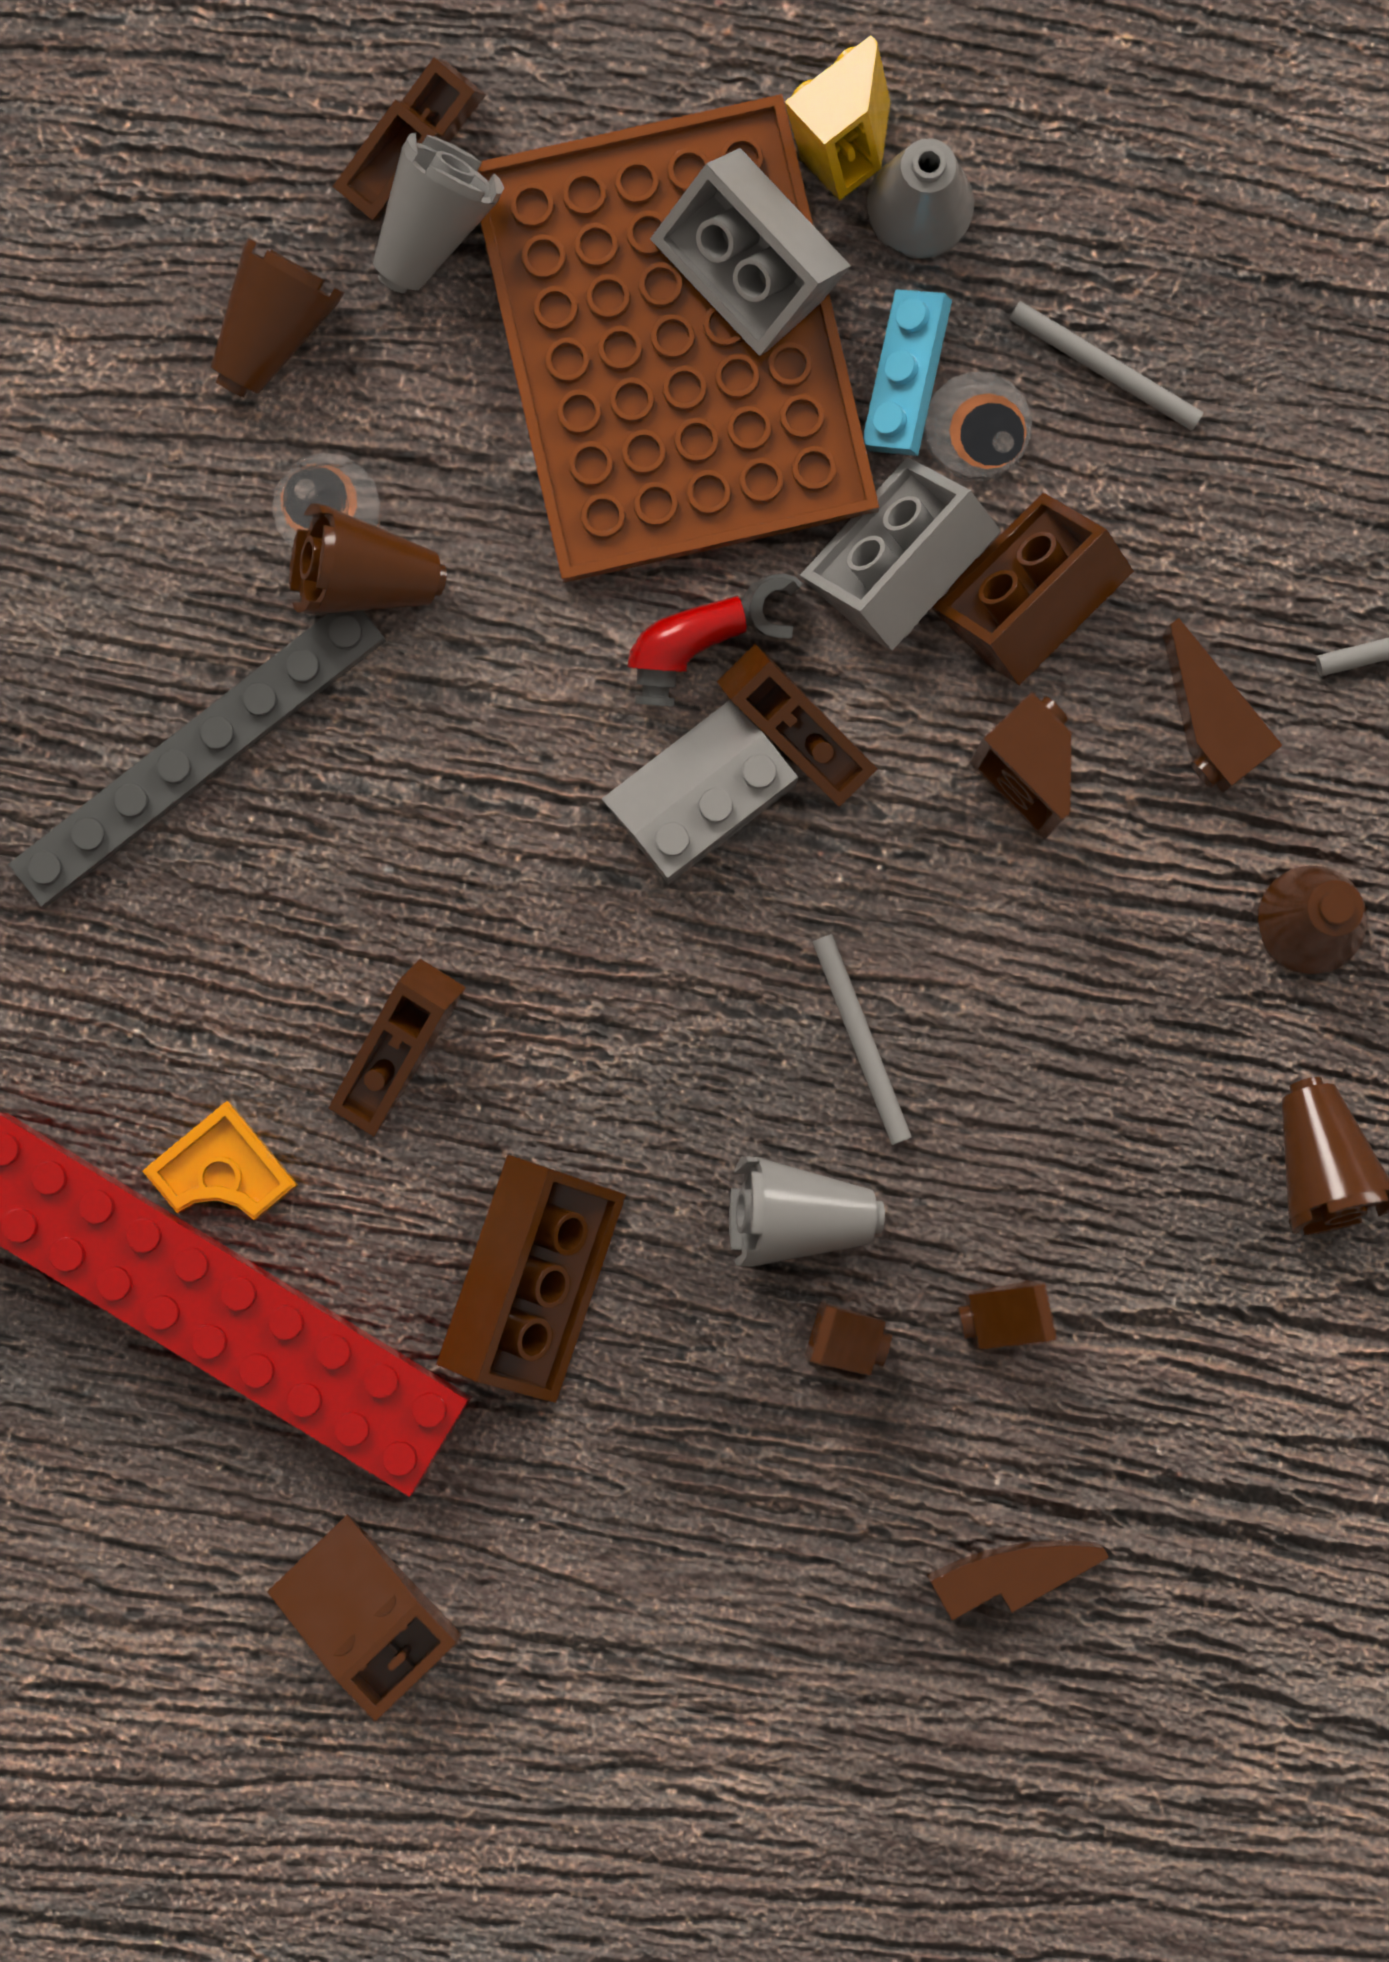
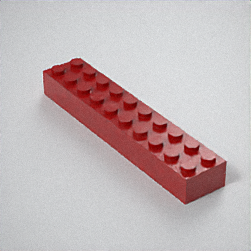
(221, 1311)

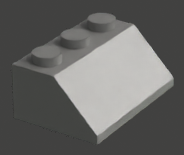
(749, 250)
(900, 561)
(700, 791)

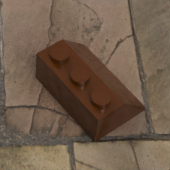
(1033, 587)
(1030, 762)

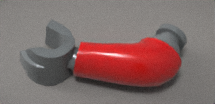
(679, 637)

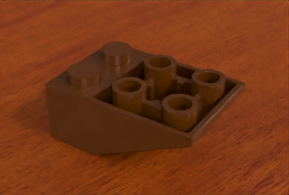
(363, 1617)

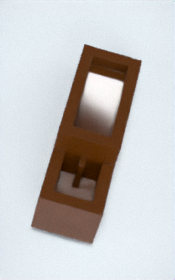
(434, 107)
(1014, 1571)

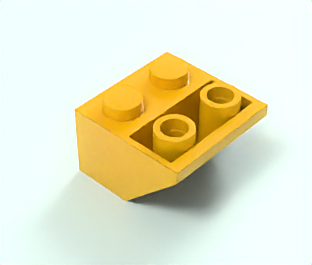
(843, 119)

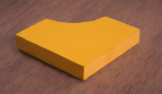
(221, 1163)

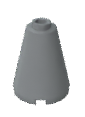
(921, 200)
(430, 210)
(797, 1213)

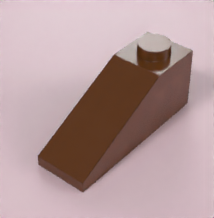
(1217, 720)
(796, 725)
(396, 1046)
(1007, 1315)
(847, 1340)

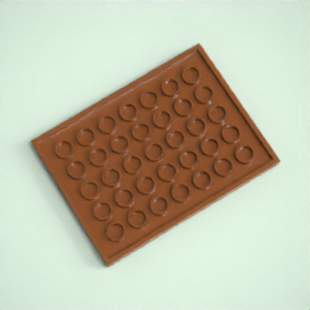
(634, 390)

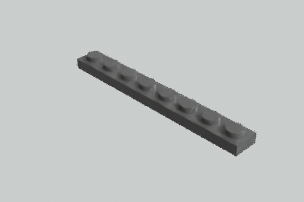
(195, 754)

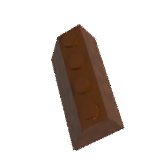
(530, 1280)

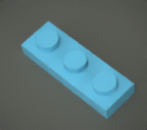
(906, 372)

